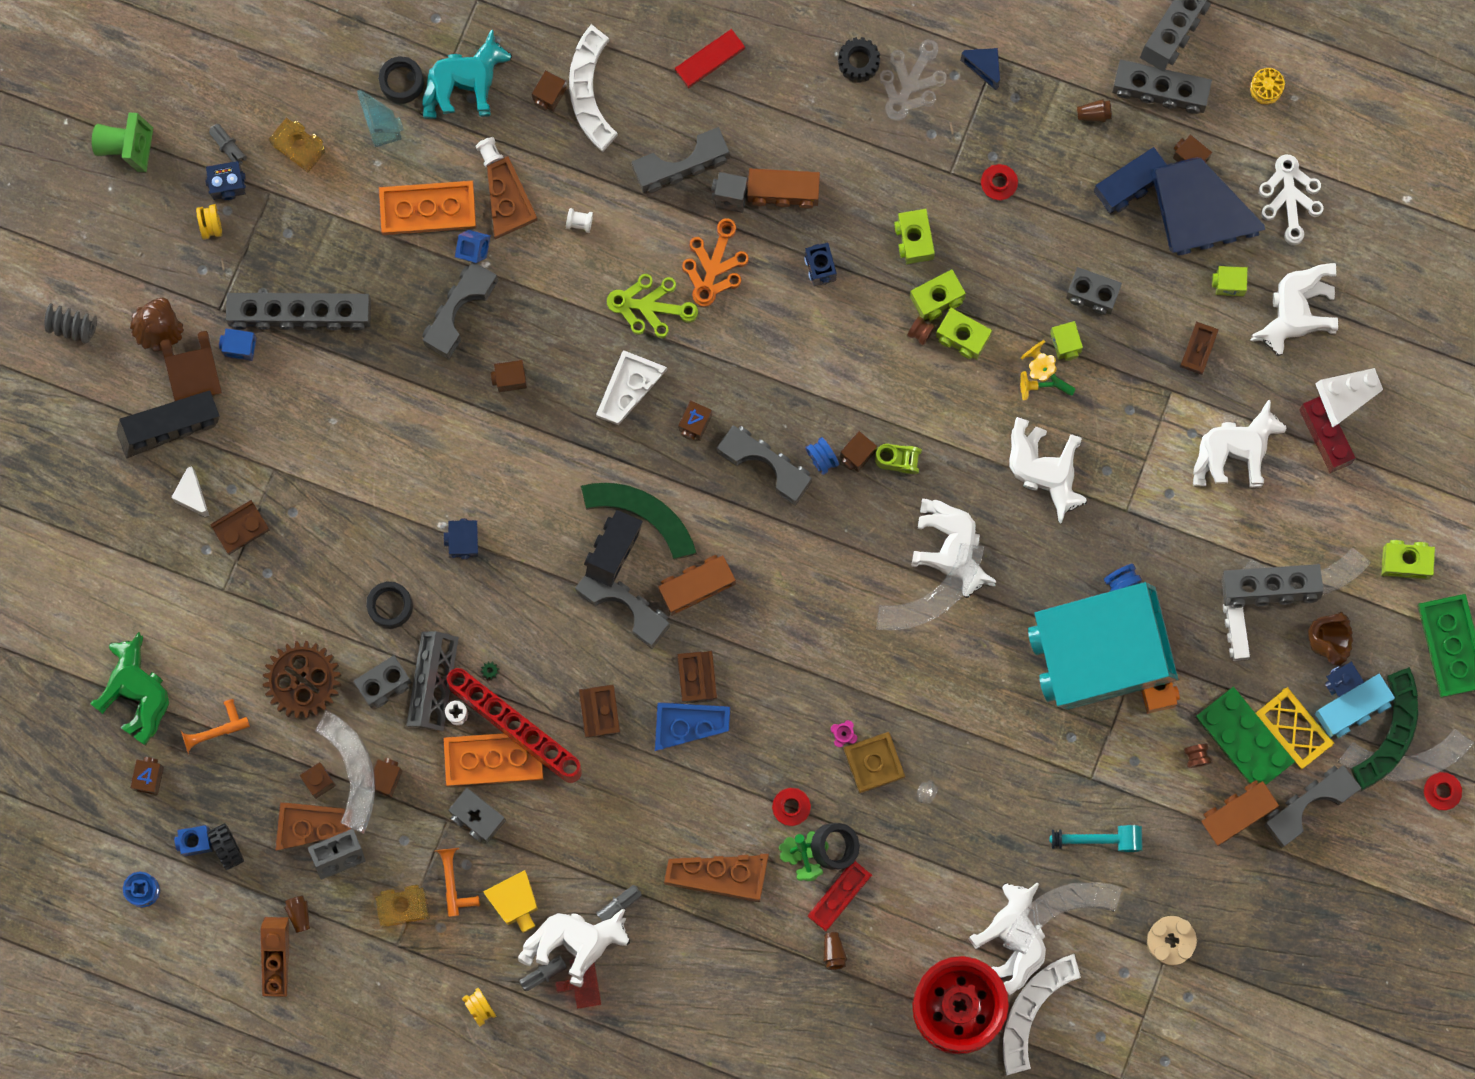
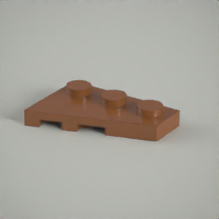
(508, 199)

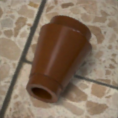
(1095, 111)
(298, 913)
(834, 952)

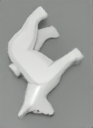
(1293, 309)
(1239, 443)
(1046, 472)
(960, 529)
(579, 938)
(1019, 964)

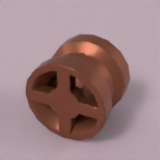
(921, 330)
(1197, 755)

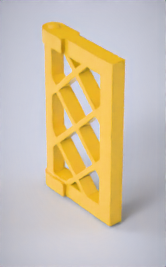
(1299, 708)

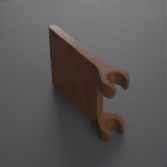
(193, 370)

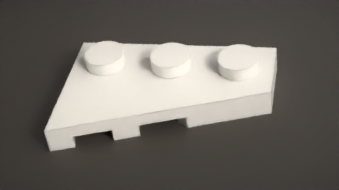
(628, 385)
(1348, 393)

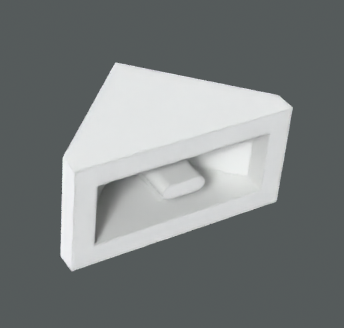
(189, 493)

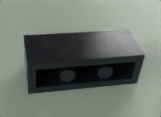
(612, 548)

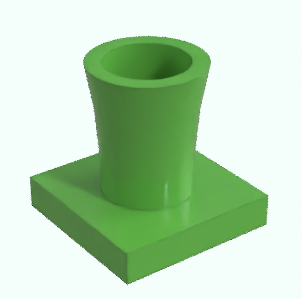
(131, 142)

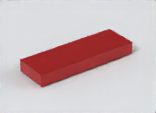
(709, 58)
(839, 896)

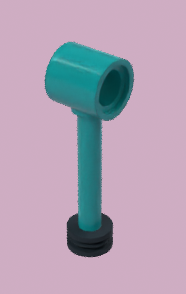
(1128, 838)

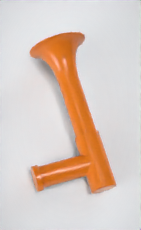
(234, 725)
(451, 893)

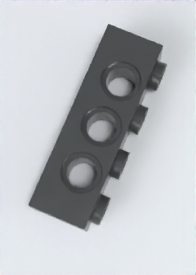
(1162, 54)
(1173, 81)
(1307, 575)

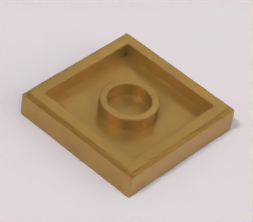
(874, 762)

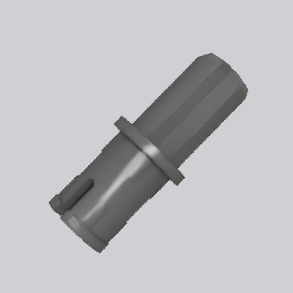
(227, 144)
(621, 902)
(543, 973)

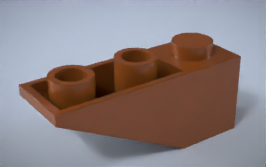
(275, 956)

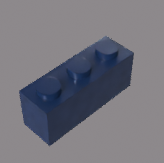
(1129, 182)

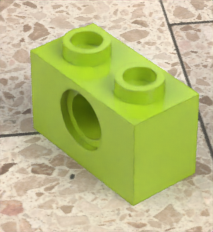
(918, 223)
(945, 284)
(956, 322)
(1394, 565)

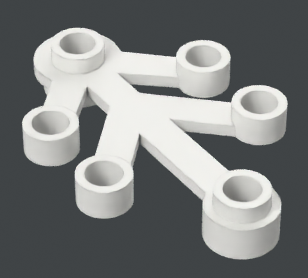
(1290, 195)

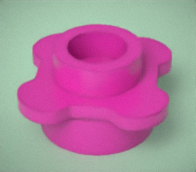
(844, 727)

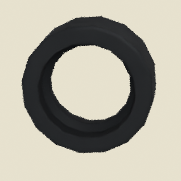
(398, 62)
(400, 619)
(851, 842)

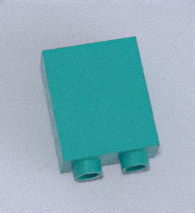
(1103, 646)

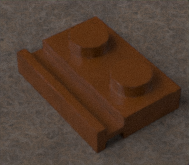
(239, 527)
(697, 676)
(599, 711)

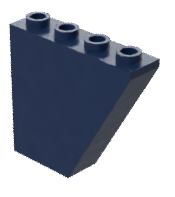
(1200, 207)

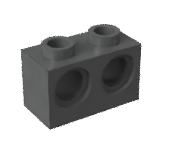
(1096, 284)
(379, 677)
(336, 854)

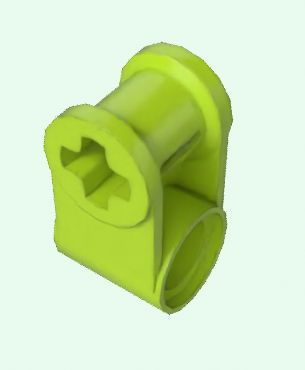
(900, 458)

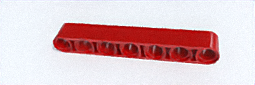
(509, 715)

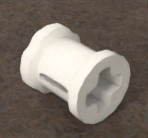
(489, 151)
(579, 220)
(450, 708)

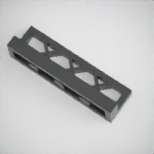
(427, 679)

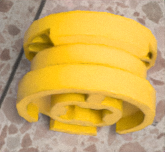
(1267, 86)
(212, 221)
(479, 1007)

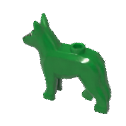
(135, 684)

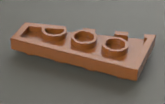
(725, 876)

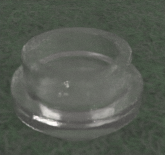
(927, 792)

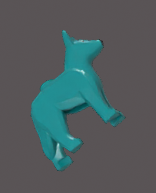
(465, 73)

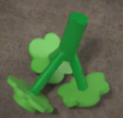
(800, 849)

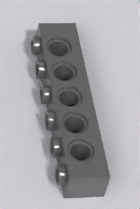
(239, 303)

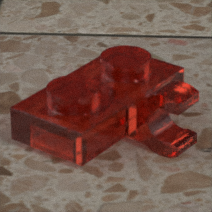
(588, 993)

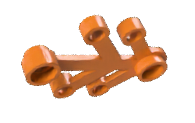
(714, 267)

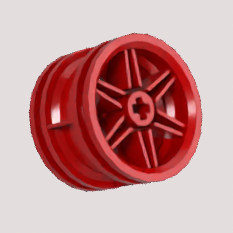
(978, 977)

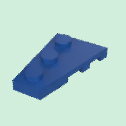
(688, 722)

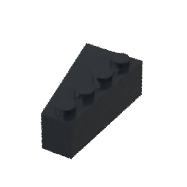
(166, 423)

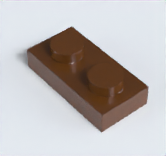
(1199, 348)

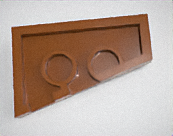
(307, 824)

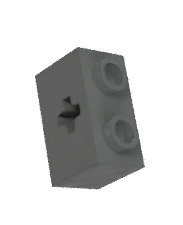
(730, 192)
(490, 818)

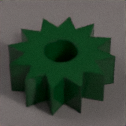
(490, 675)

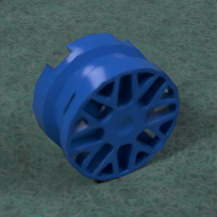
(822, 456)
(1122, 579)
(141, 889)

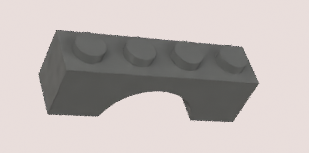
(654, 172)
(475, 284)
(740, 447)
(648, 625)
(1287, 824)

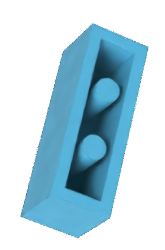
(1355, 706)

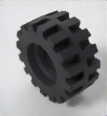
(852, 72)
(225, 846)

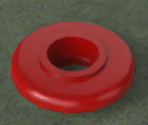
(999, 193)
(1434, 799)
(788, 818)

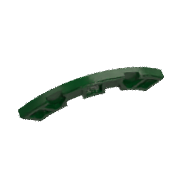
(645, 506)
(1399, 735)

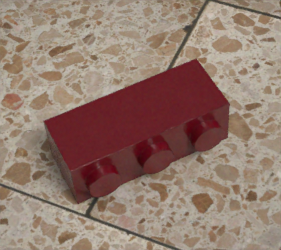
(1328, 439)

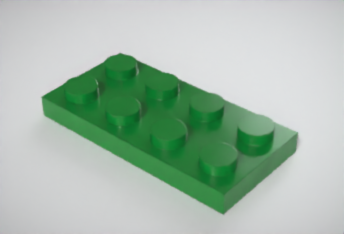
(1450, 643)
(1244, 738)

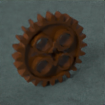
(289, 696)

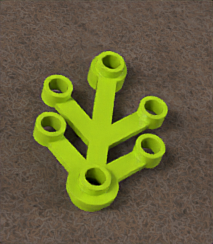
(648, 305)

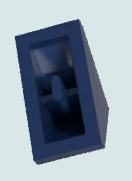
(983, 63)

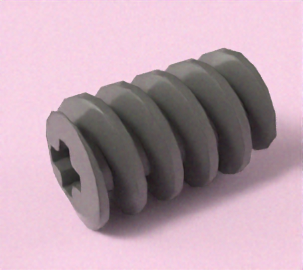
(69, 325)

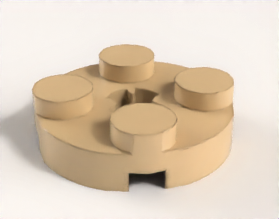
(1162, 951)

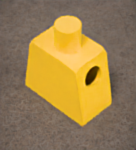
(514, 900)

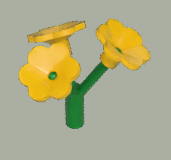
(1042, 368)

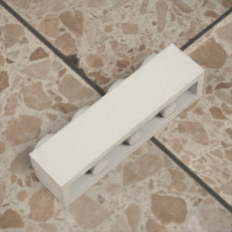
(1237, 633)

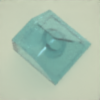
(380, 120)

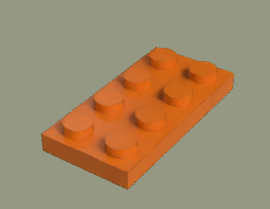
(427, 207)
(489, 760)

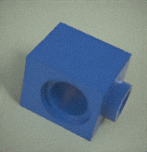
(472, 246)
(238, 344)
(203, 846)

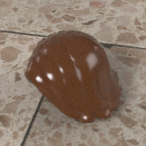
(156, 323)
(1331, 638)

